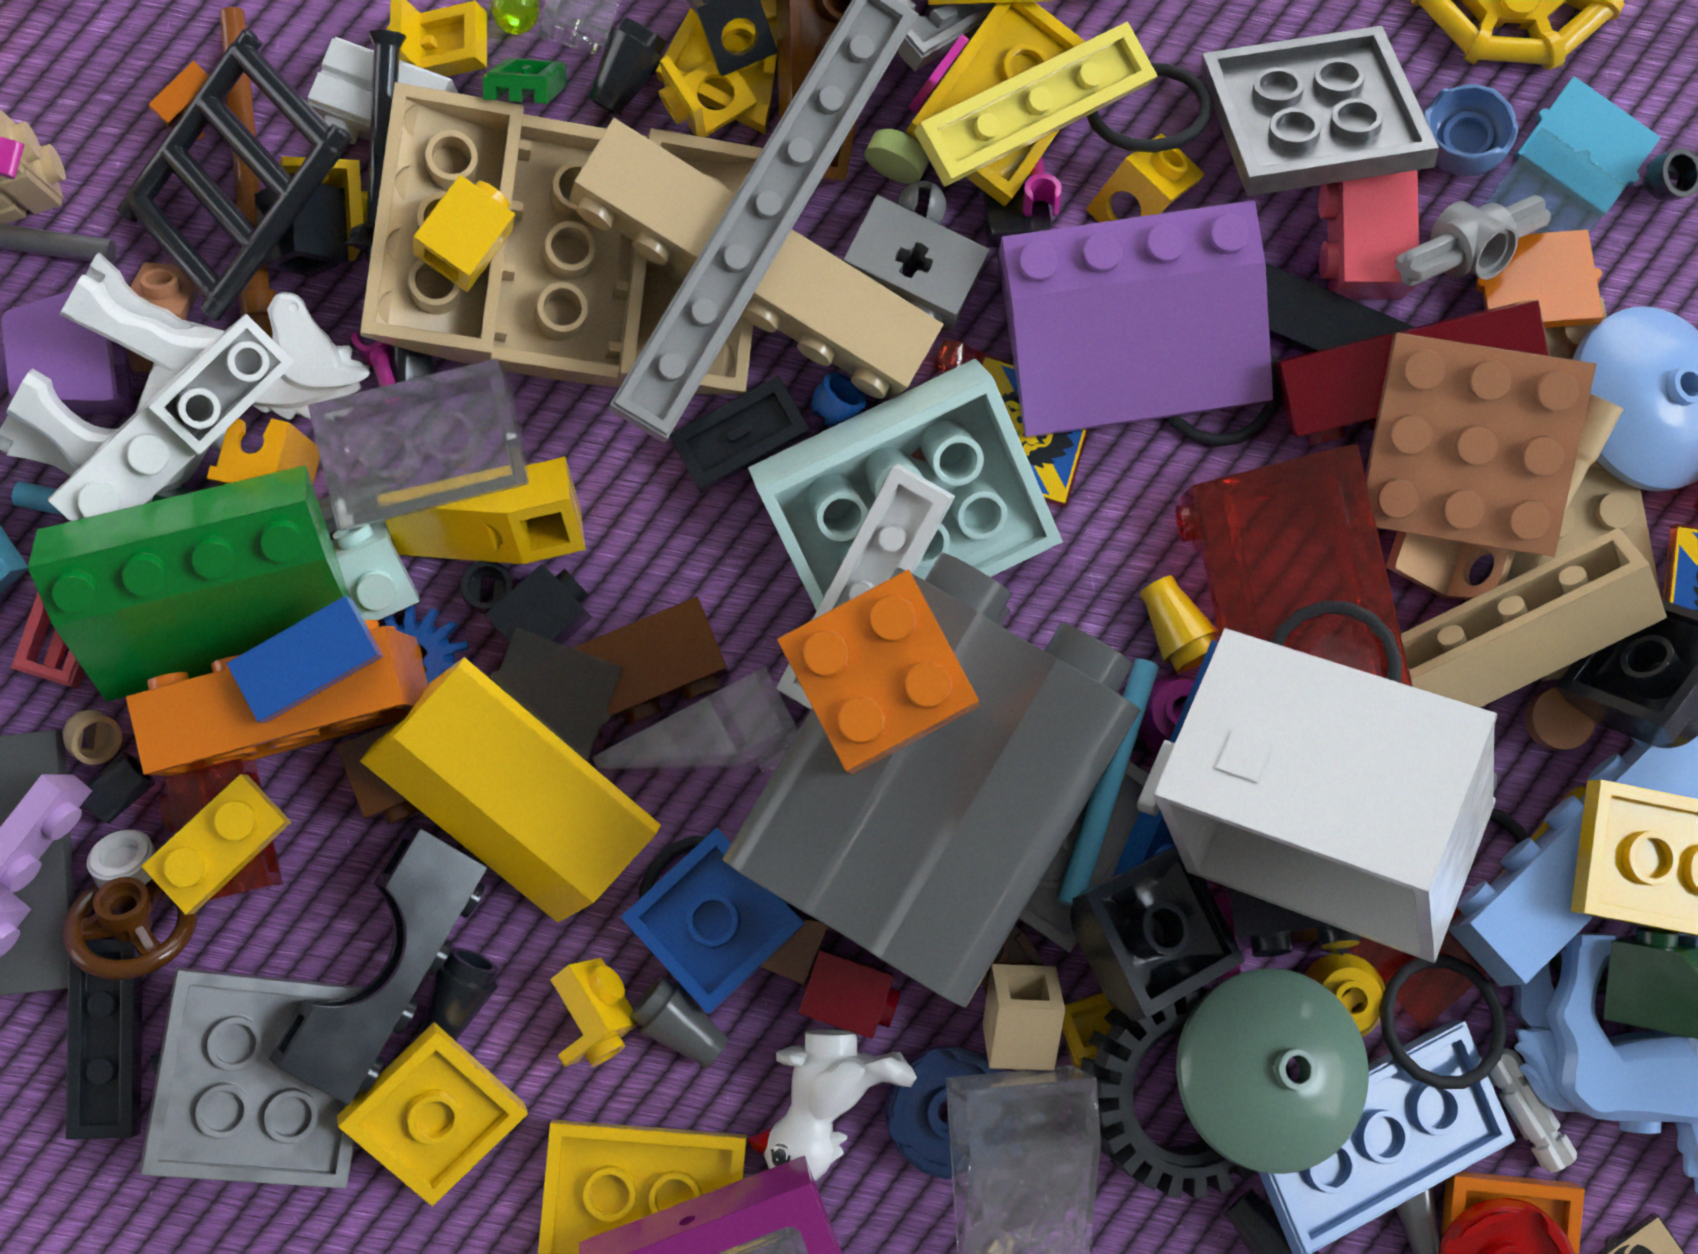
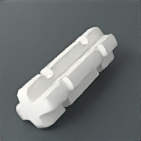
(1531, 1115)

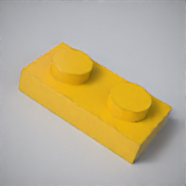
(216, 844)

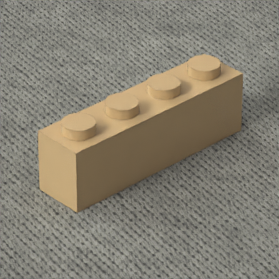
(1535, 622)

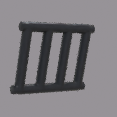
(290, 192)

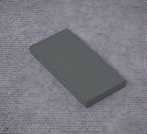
(39, 955)

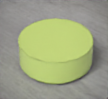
(896, 156)

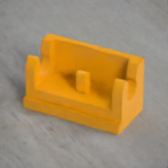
(282, 449)

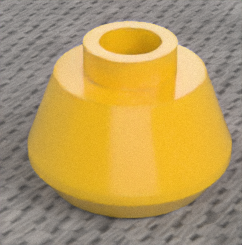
(1361, 980)

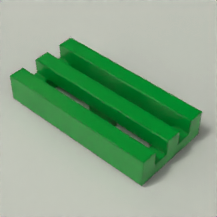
(537, 76)

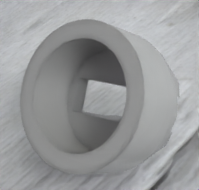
(937, 201)

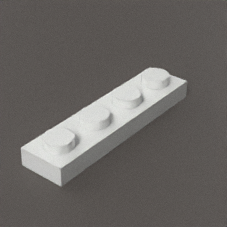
(890, 537)

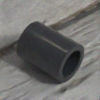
(117, 787)

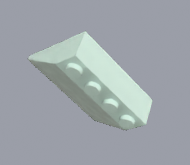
(830, 481)

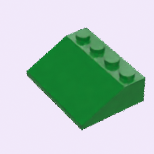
(186, 578)

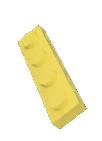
(1035, 104)

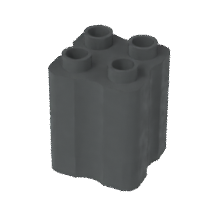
(955, 831)

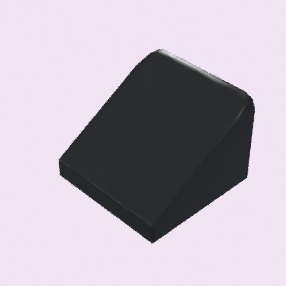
(1010, 219)

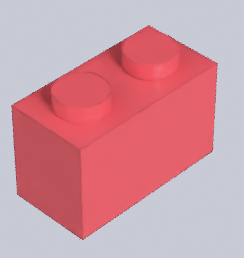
(1367, 230)

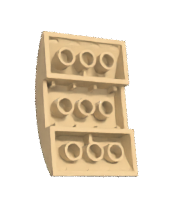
(558, 290)

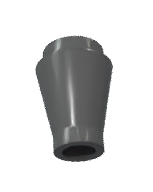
(679, 1022)

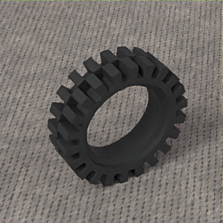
(1122, 1138)

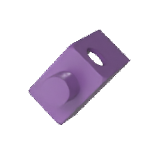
(84, 367)

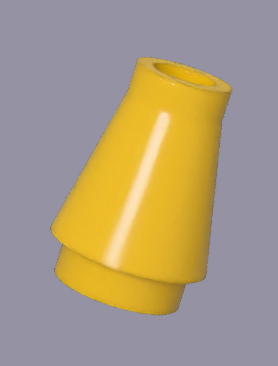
(1178, 624)

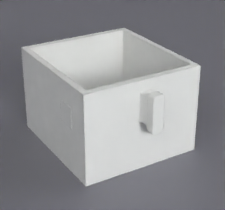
(1328, 791)

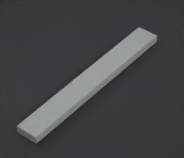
(761, 216)

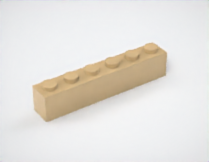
(804, 293)

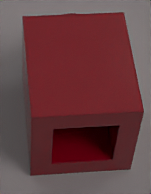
(849, 994)

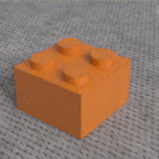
(879, 672)

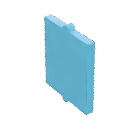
(1597, 125)

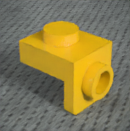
(442, 39)
(599, 1009)

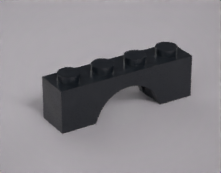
(340, 1040)

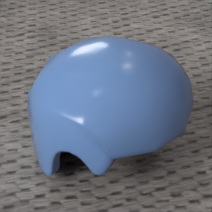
(1472, 129)

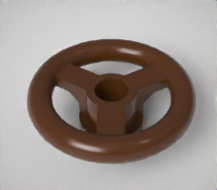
(122, 912)

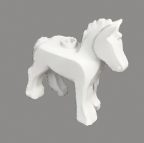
(101, 301)

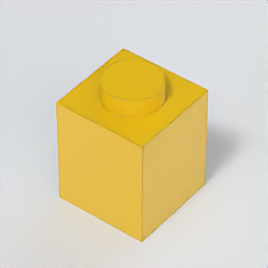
(464, 231)

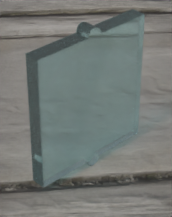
(1572, 185)

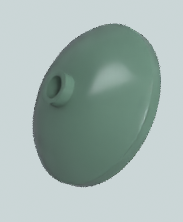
(1237, 1078)

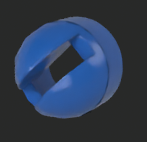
(837, 399)

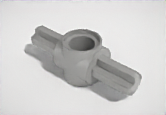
(1472, 240)

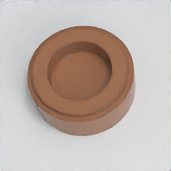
(1556, 722)

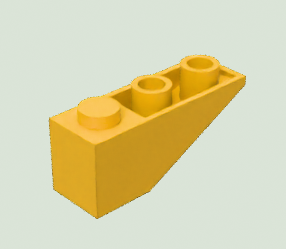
(502, 526)

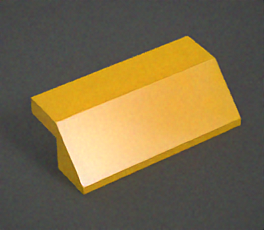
(511, 792)

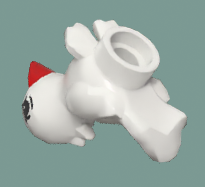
(825, 1084)

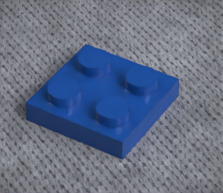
(711, 923)

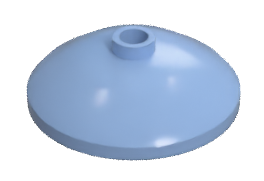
(1651, 372)

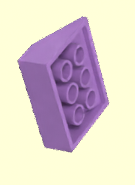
(1137, 318)

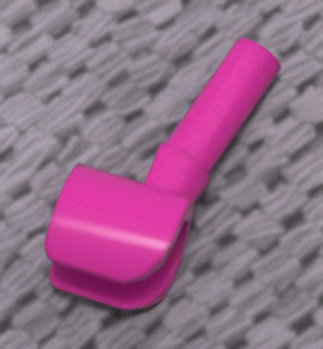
(1041, 188)
(376, 355)

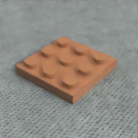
(1477, 443)

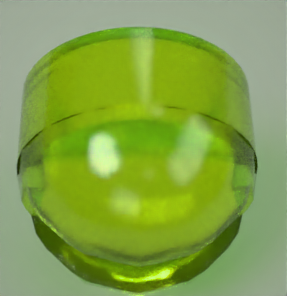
(515, 15)

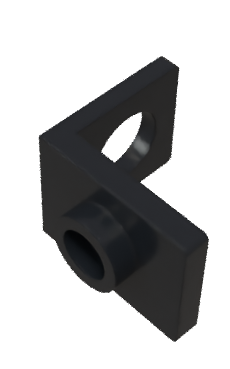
(717, 14)

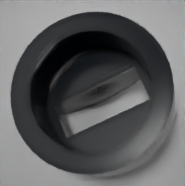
(1674, 165)
(472, 585)

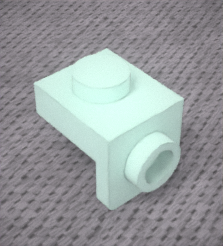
(373, 571)

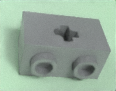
(896, 237)

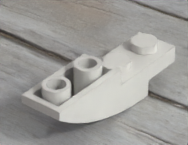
(175, 423)

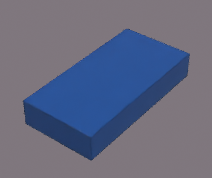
(304, 660)

